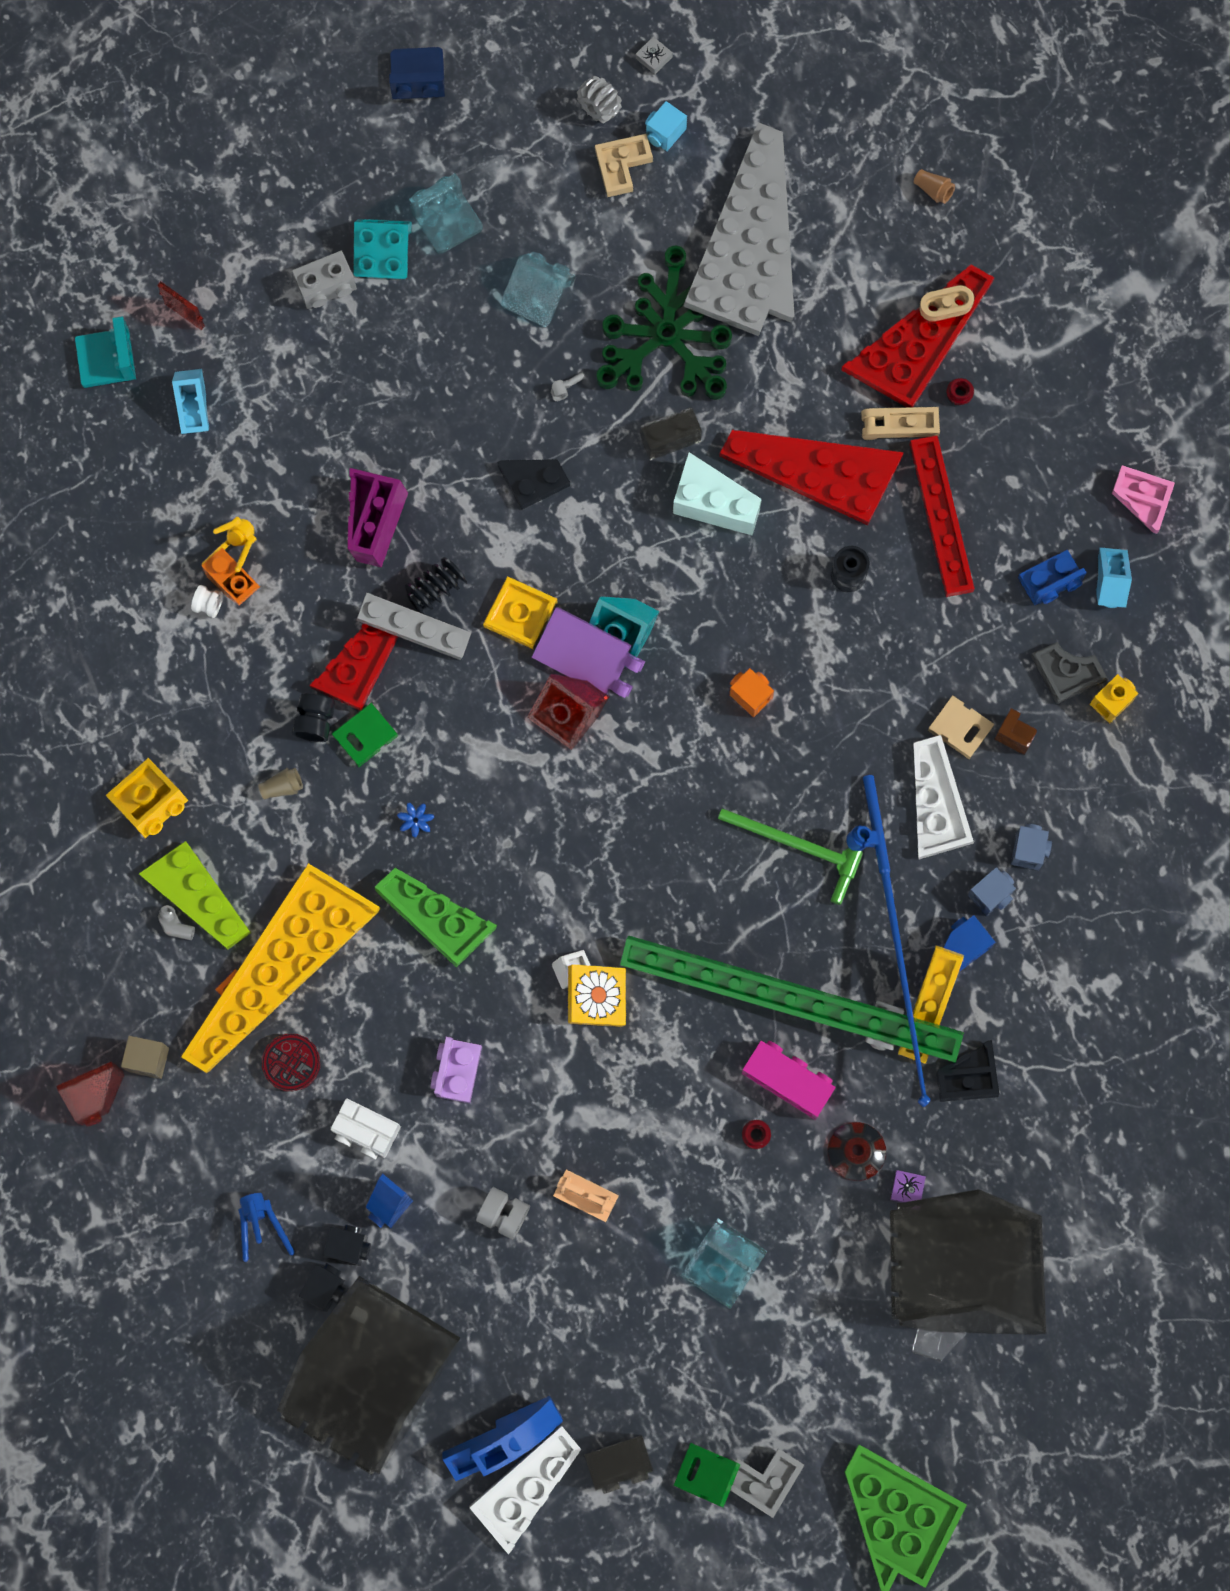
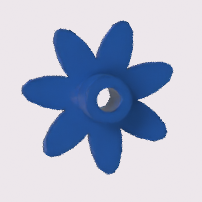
(413, 823)

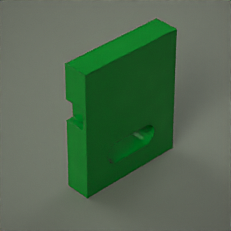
(370, 730)
(712, 1478)

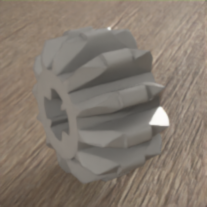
(599, 99)

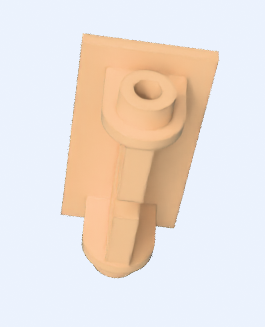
(585, 1195)

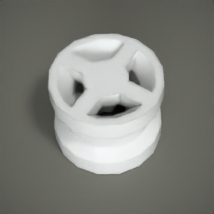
(207, 601)

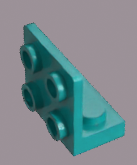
(381, 248)
(106, 356)

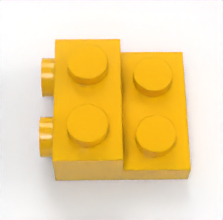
(147, 798)

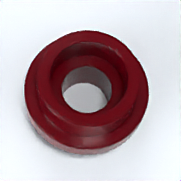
(960, 384)
(756, 1125)

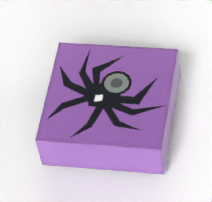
(907, 1187)

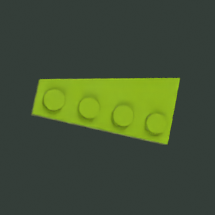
(192, 889)

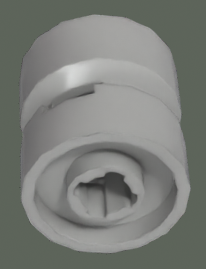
(493, 1208)

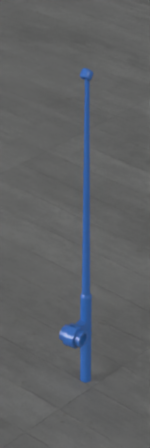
(858, 840)

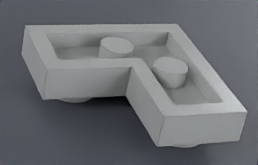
(767, 1489)

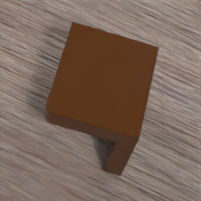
(1015, 733)

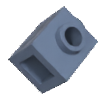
(1031, 847)
(993, 891)

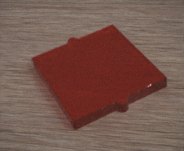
(181, 305)

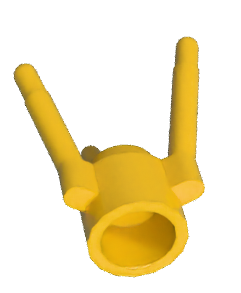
(239, 533)

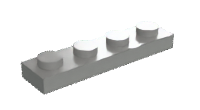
(413, 626)

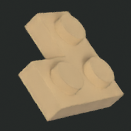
(616, 158)

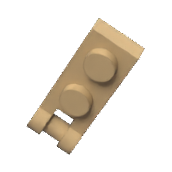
(900, 422)

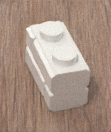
(365, 1129)

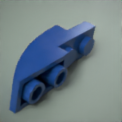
(508, 1441)

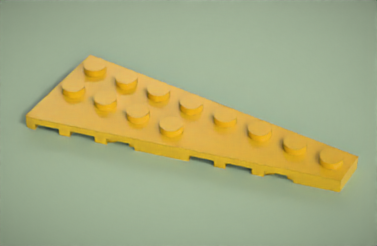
(299, 939)

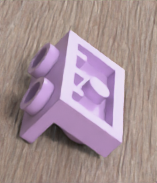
(456, 1070)

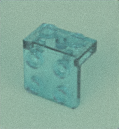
(445, 214)
(536, 288)

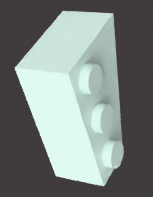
(715, 498)

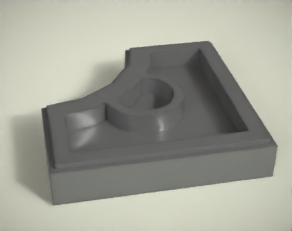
(1067, 674)

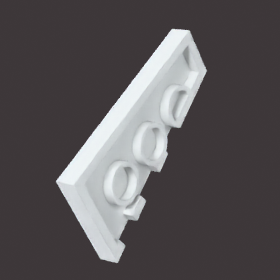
(518, 1495)

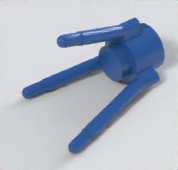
(253, 1209)

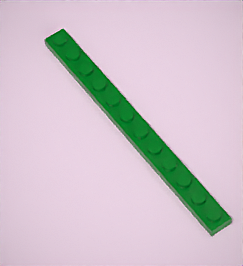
(790, 998)

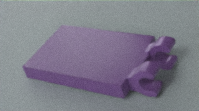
(586, 653)

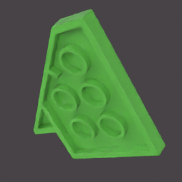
(900, 1518)

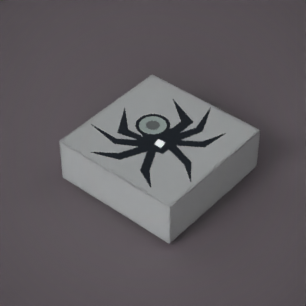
(654, 55)

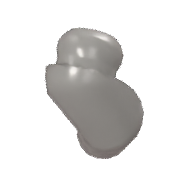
(172, 926)

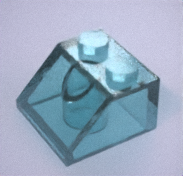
(724, 1263)

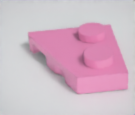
(1143, 495)

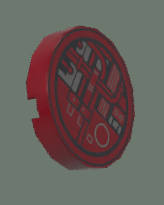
(291, 1062)

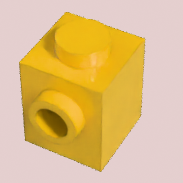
(1114, 698)

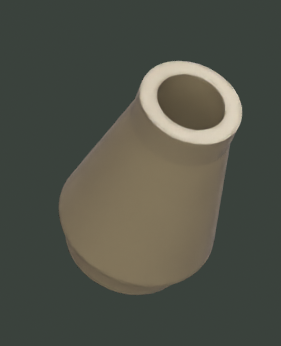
(282, 784)

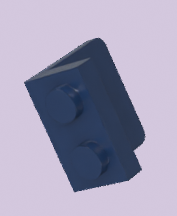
(417, 73)

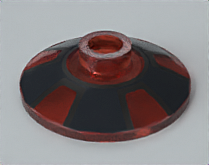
(846, 1162)

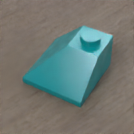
(626, 620)

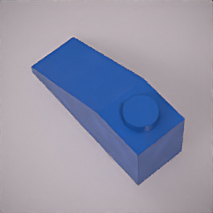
(969, 939)
(387, 1202)

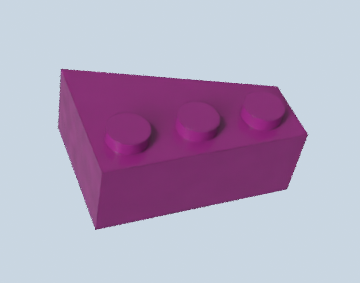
(374, 514)

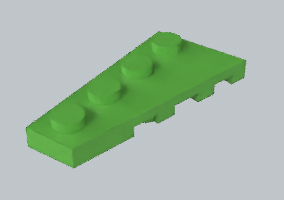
(443, 923)

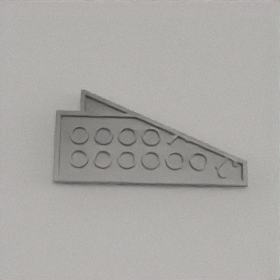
(749, 253)

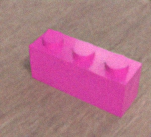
(789, 1079)

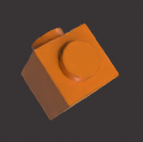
(751, 691)

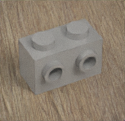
(324, 280)

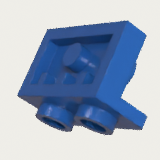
(1052, 577)

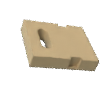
(955, 723)

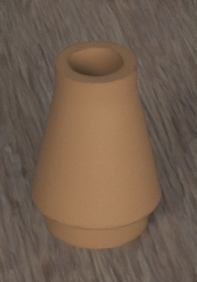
(936, 186)

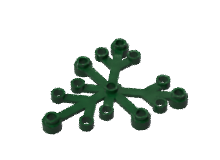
(670, 304)

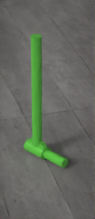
(846, 862)

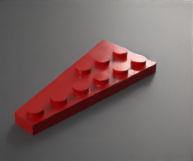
(914, 347)
(830, 473)

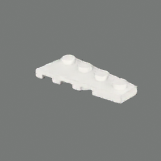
(939, 807)

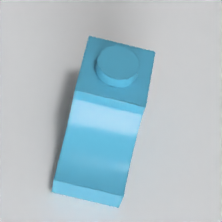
(191, 401)
(1113, 577)

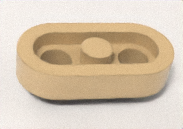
(944, 301)

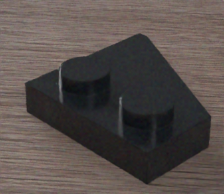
(533, 479)
(970, 1077)

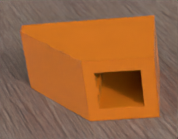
(233, 584)

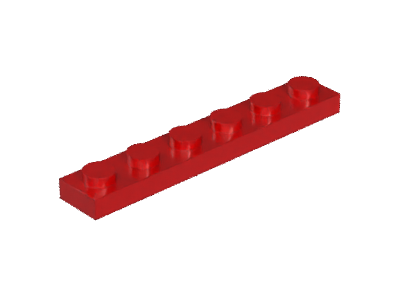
(941, 516)

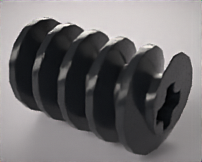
(434, 584)

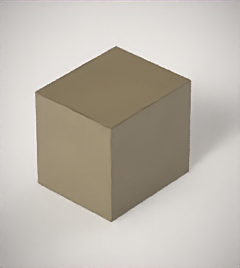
(145, 1057)

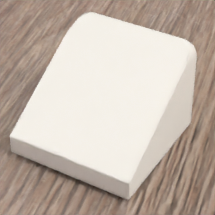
(561, 965)

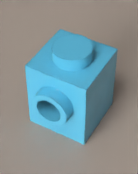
(665, 126)

